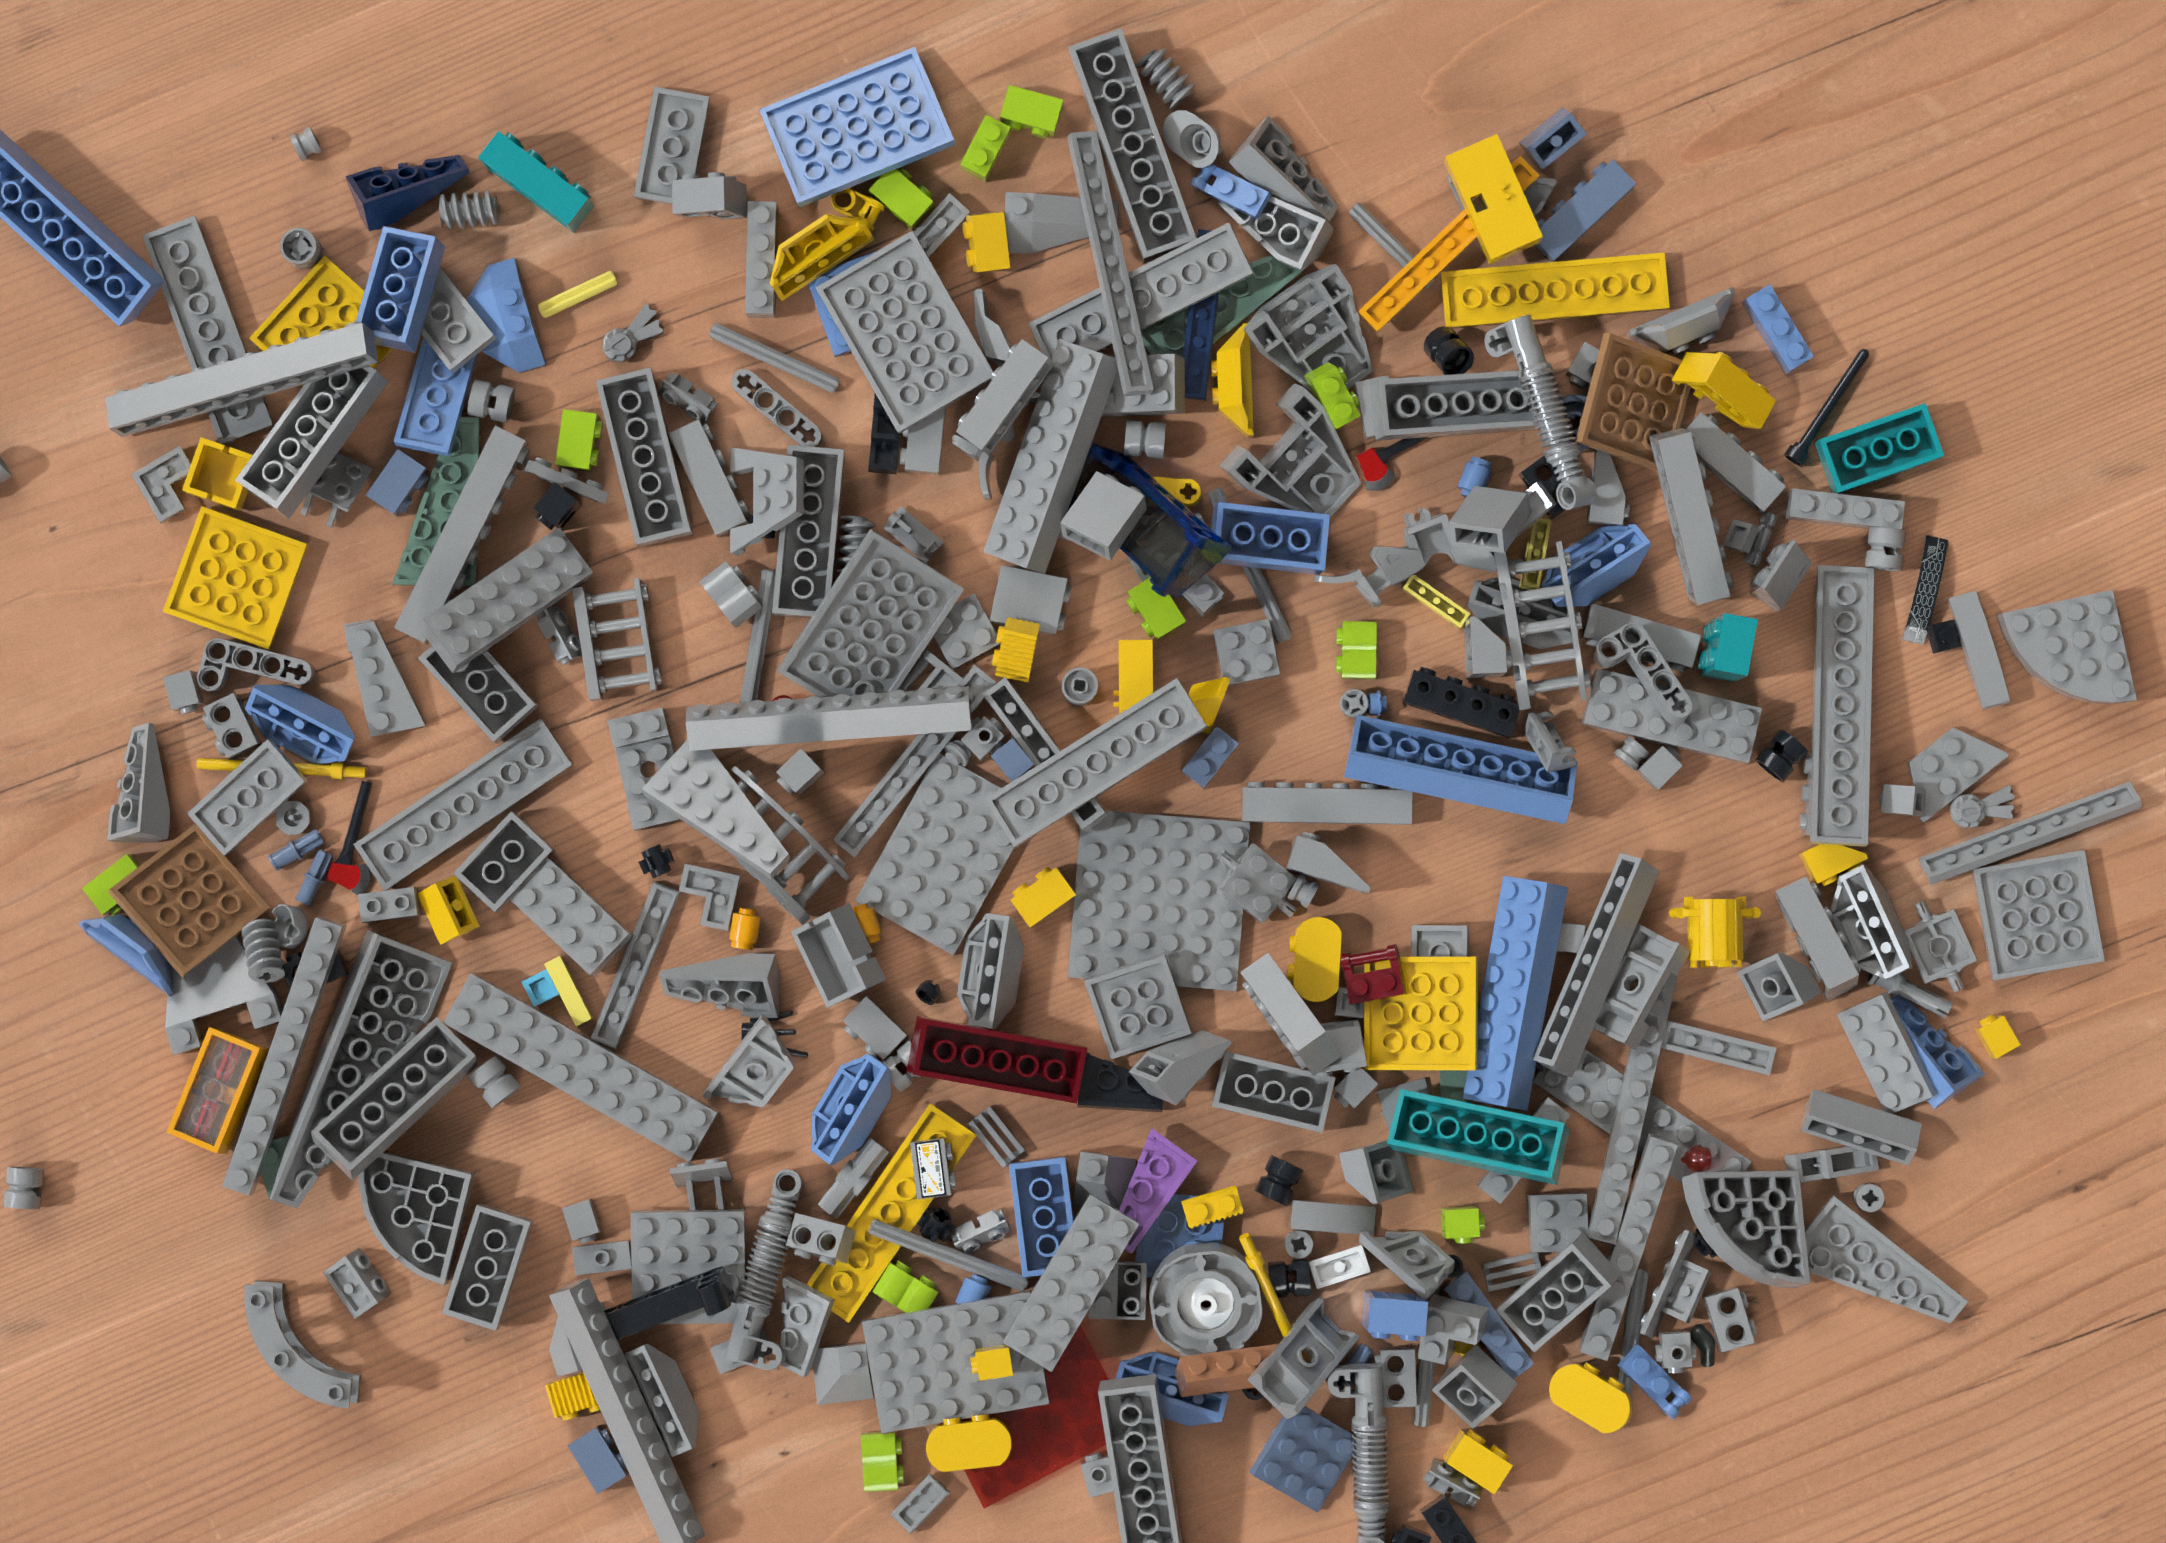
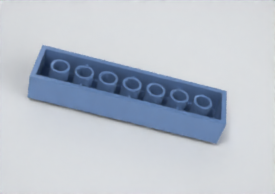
(73, 237)
(1458, 769)
(1516, 991)

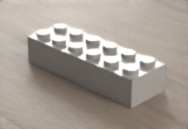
(1450, 405)
(309, 437)
(644, 457)
(1690, 515)
(810, 541)
(505, 600)
(1712, 728)
(394, 1098)
(1070, 1282)

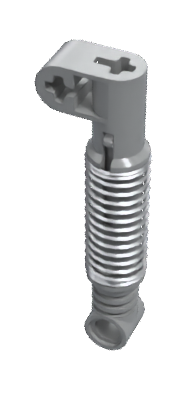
(1536, 376)
(761, 1278)
(1369, 1445)

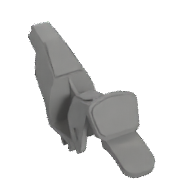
(996, 348)
(1421, 540)

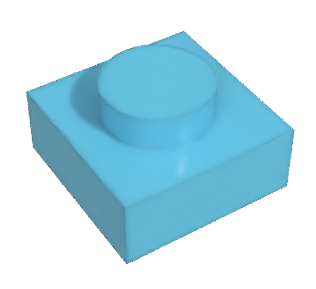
(540, 988)

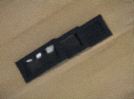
(884, 442)

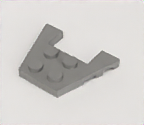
(776, 494)

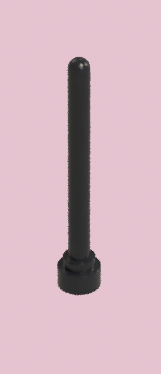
(1798, 452)

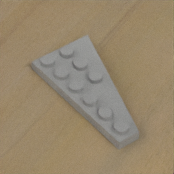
(708, 799)
(1861, 1257)

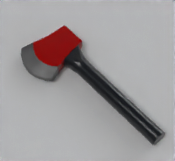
(1372, 461)
(342, 872)

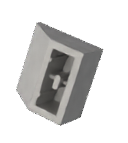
(1348, 1041)
(1122, 1293)

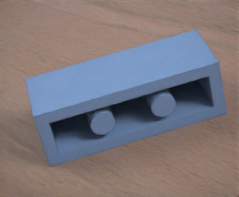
(1777, 329)

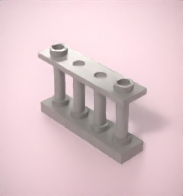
(589, 629)

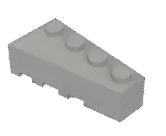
(1818, 937)

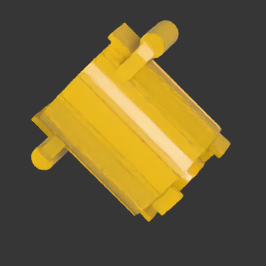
(1715, 930)

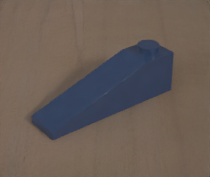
(394, 193)

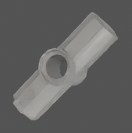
(853, 1178)

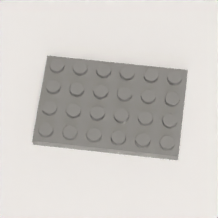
(905, 332)
(871, 623)
(940, 857)
(925, 1364)

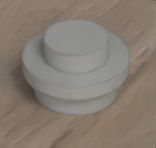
(957, 753)

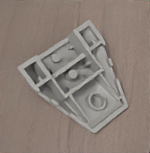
(1313, 326)

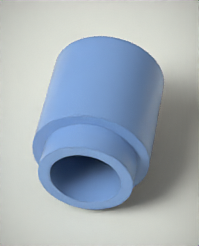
(1475, 473)
(973, 1289)

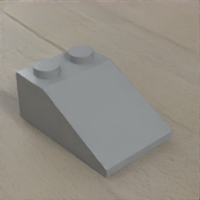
(1320, 862)

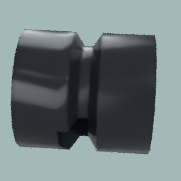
(1448, 351)
(1782, 755)
(1279, 1180)
(1279, 1278)

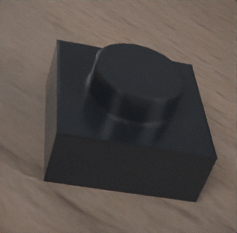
(1943, 636)

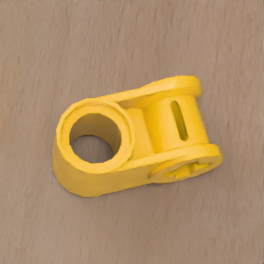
(859, 207)
(1176, 486)

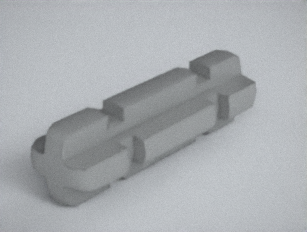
(1767, 522)

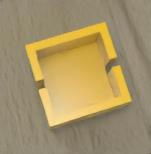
(215, 474)
(1477, 1461)

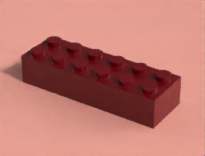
(996, 1059)

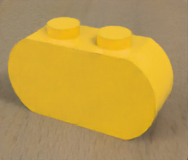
(1315, 959)
(1591, 1397)
(968, 1443)

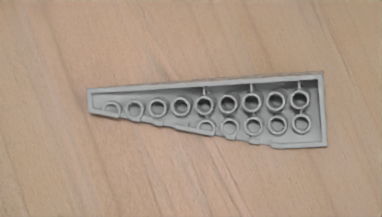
(377, 1014)

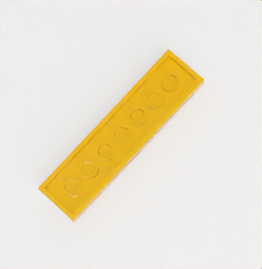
(1555, 290)
(892, 1202)

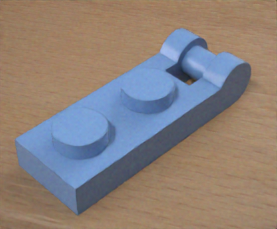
(1232, 190)
(1654, 1381)

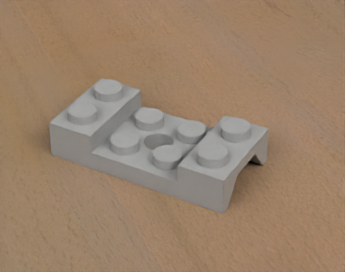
(636, 741)
(1650, 961)
(1285, 1376)

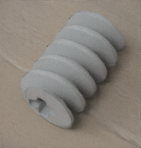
(1165, 77)
(468, 210)
(856, 532)
(262, 951)

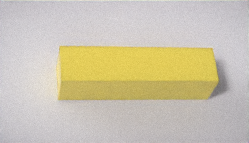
(1535, 550)
(1436, 601)
(568, 991)

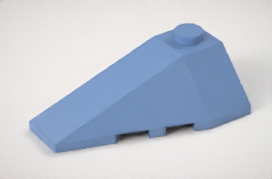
(1947, 1066)

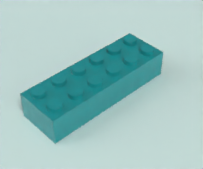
(1478, 1136)

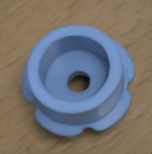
(1376, 704)

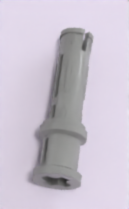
(1912, 992)

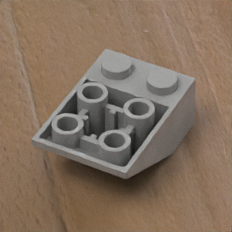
(1782, 575)
(1178, 1065)

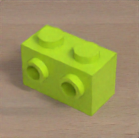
(1330, 390)
(1462, 1223)

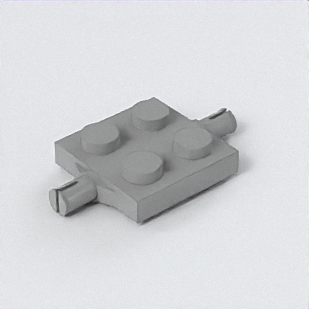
(1257, 883)
(1939, 946)

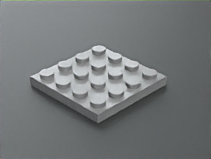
(2038, 915)
(685, 1243)

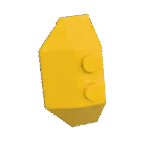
(816, 251)
(1234, 382)

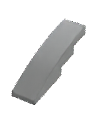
(1979, 650)

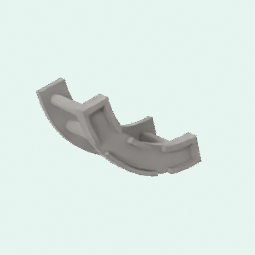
(1519, 630)
(795, 904)
(288, 1355)

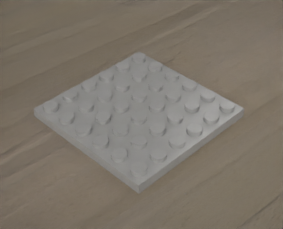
(1154, 890)

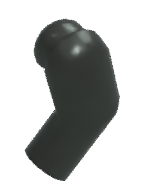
(1705, 1342)

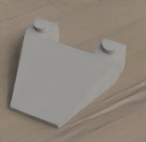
(1305, 466)
(214, 987)

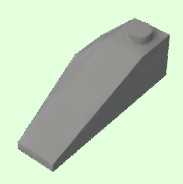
(1273, 165)
(1043, 221)
(1286, 232)
(143, 803)
(738, 982)

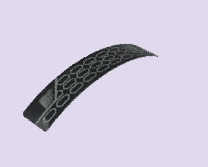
(1926, 589)

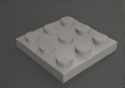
(1137, 1006)

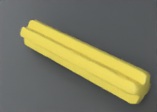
(577, 294)

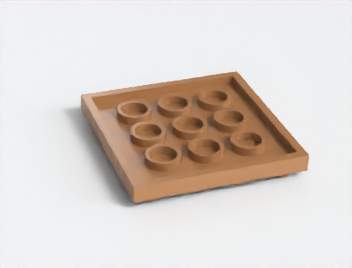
(1631, 400)
(188, 900)

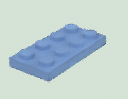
(433, 404)

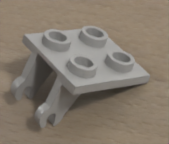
(338, 485)
(713, 1169)

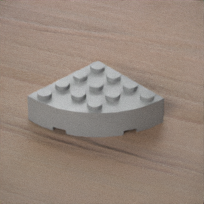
(2073, 647)
(416, 1211)
(1753, 1222)

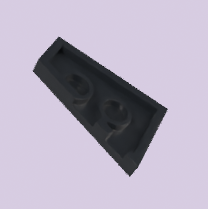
(1113, 1088)

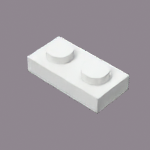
(1339, 1266)

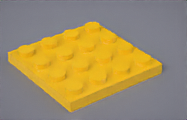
(318, 303)
(235, 578)
(1431, 1023)

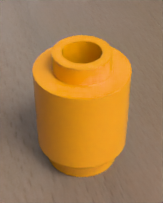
(868, 921)
(744, 929)

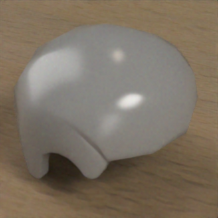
(291, 925)

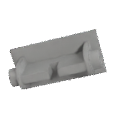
(676, 391)
(913, 534)
(555, 623)
(993, 1228)
(1444, 1476)

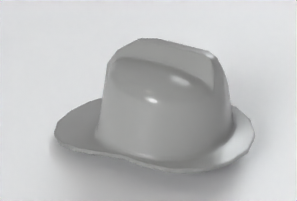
(1192, 138)

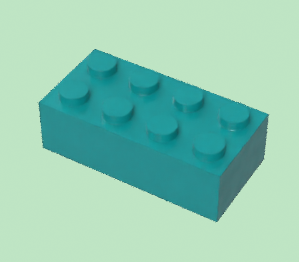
(535, 181)
(1879, 449)
(1727, 647)

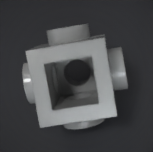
(983, 748)
(1667, 1343)

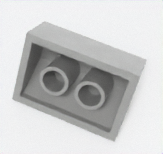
(1484, 651)

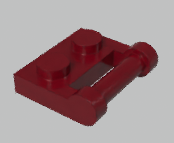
(1373, 984)

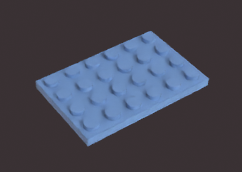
(857, 127)

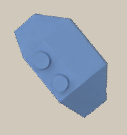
(506, 312)
(1600, 563)
(300, 723)
(132, 947)
(850, 1108)
(1183, 1410)

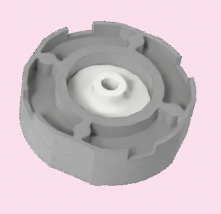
(1200, 1274)

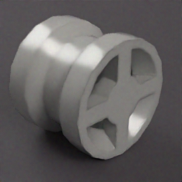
(305, 143)
(1357, 700)
(1631, 753)
(1303, 890)
(1863, 1197)
(1299, 1240)

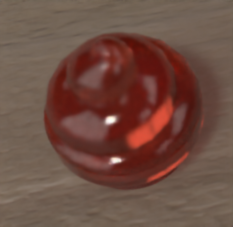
(1697, 1158)

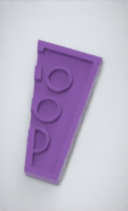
(1154, 1183)

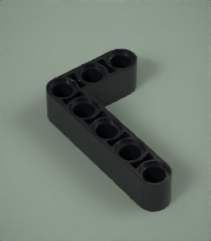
(706, 1290)

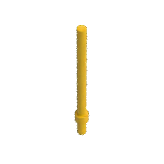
(335, 770)
(1256, 1263)

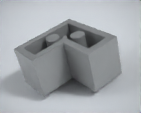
(711, 196)
(1451, 1322)

